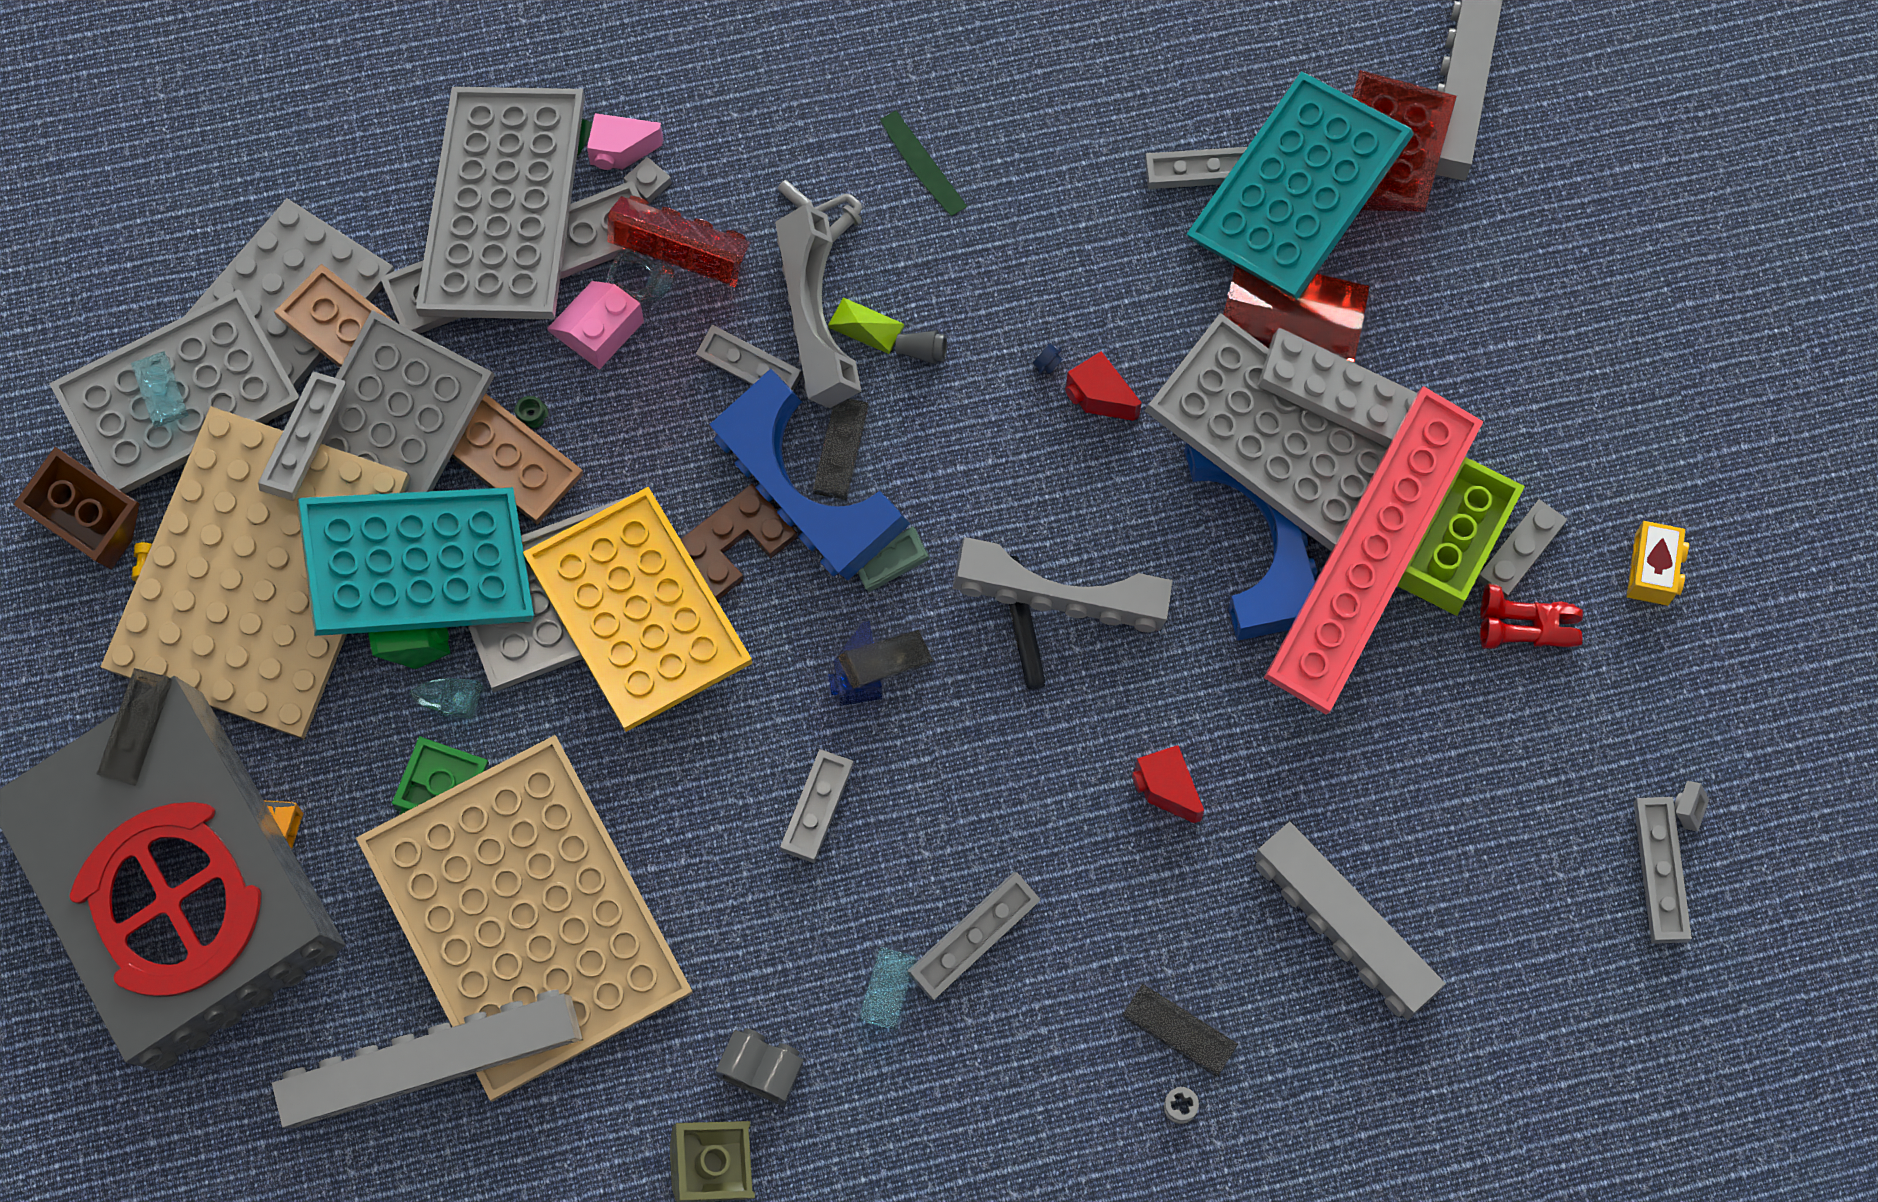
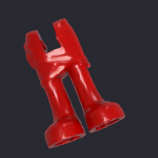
(1543, 617)

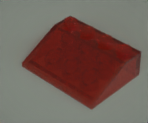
(1428, 115)
(677, 240)
(1325, 314)

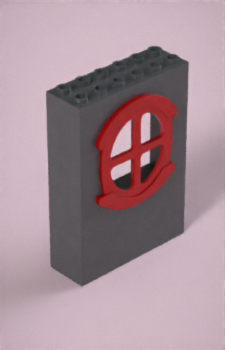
(79, 830)

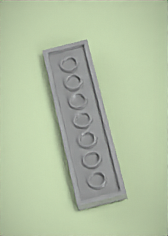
(584, 248)

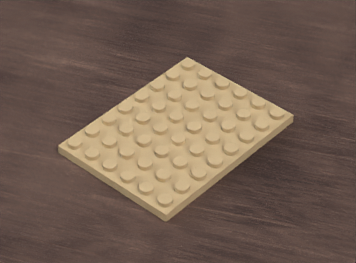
(229, 583)
(523, 895)

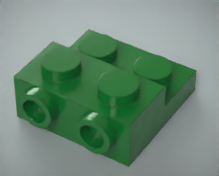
(432, 771)

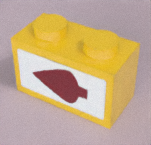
(1657, 563)

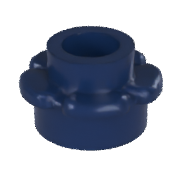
(1048, 359)

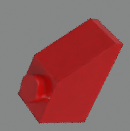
(1102, 389)
(1168, 784)

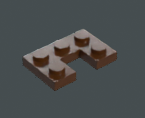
(741, 516)

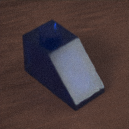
(839, 682)

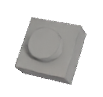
(648, 179)
(1691, 805)

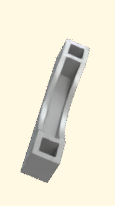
(804, 248)
(990, 571)

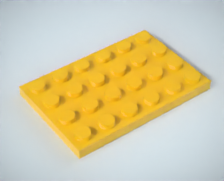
(637, 609)

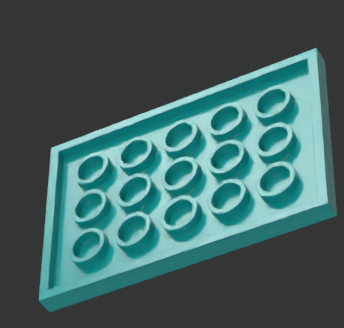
(1300, 184)
(414, 560)

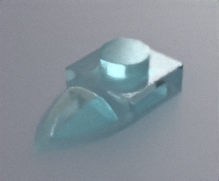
(449, 696)

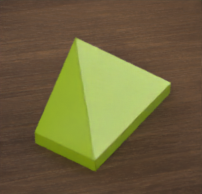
(866, 325)

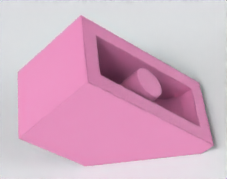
(621, 141)

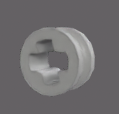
(1176, 1115)

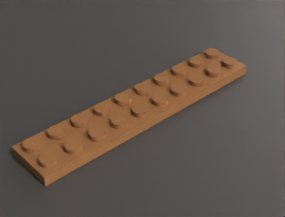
(495, 442)

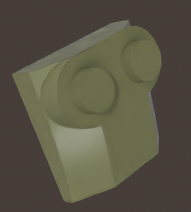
(711, 1161)

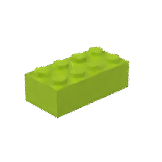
(1461, 536)

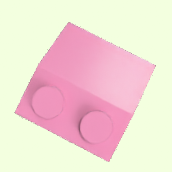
(598, 322)

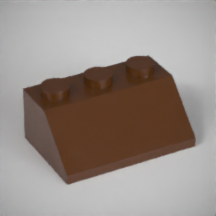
(80, 508)

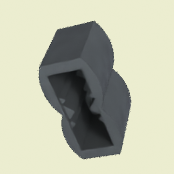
(760, 1066)

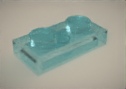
(159, 389)
(887, 988)

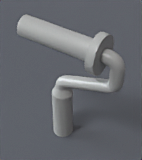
(850, 215)

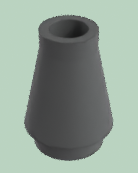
(925, 346)

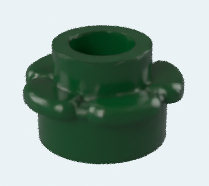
(534, 404)

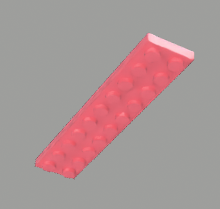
(1373, 551)

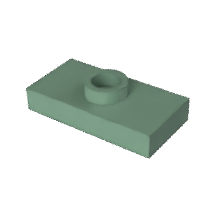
(894, 560)

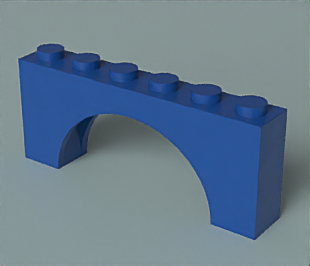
(843, 534)
(1280, 594)

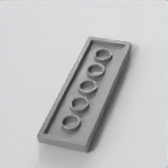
(1334, 387)

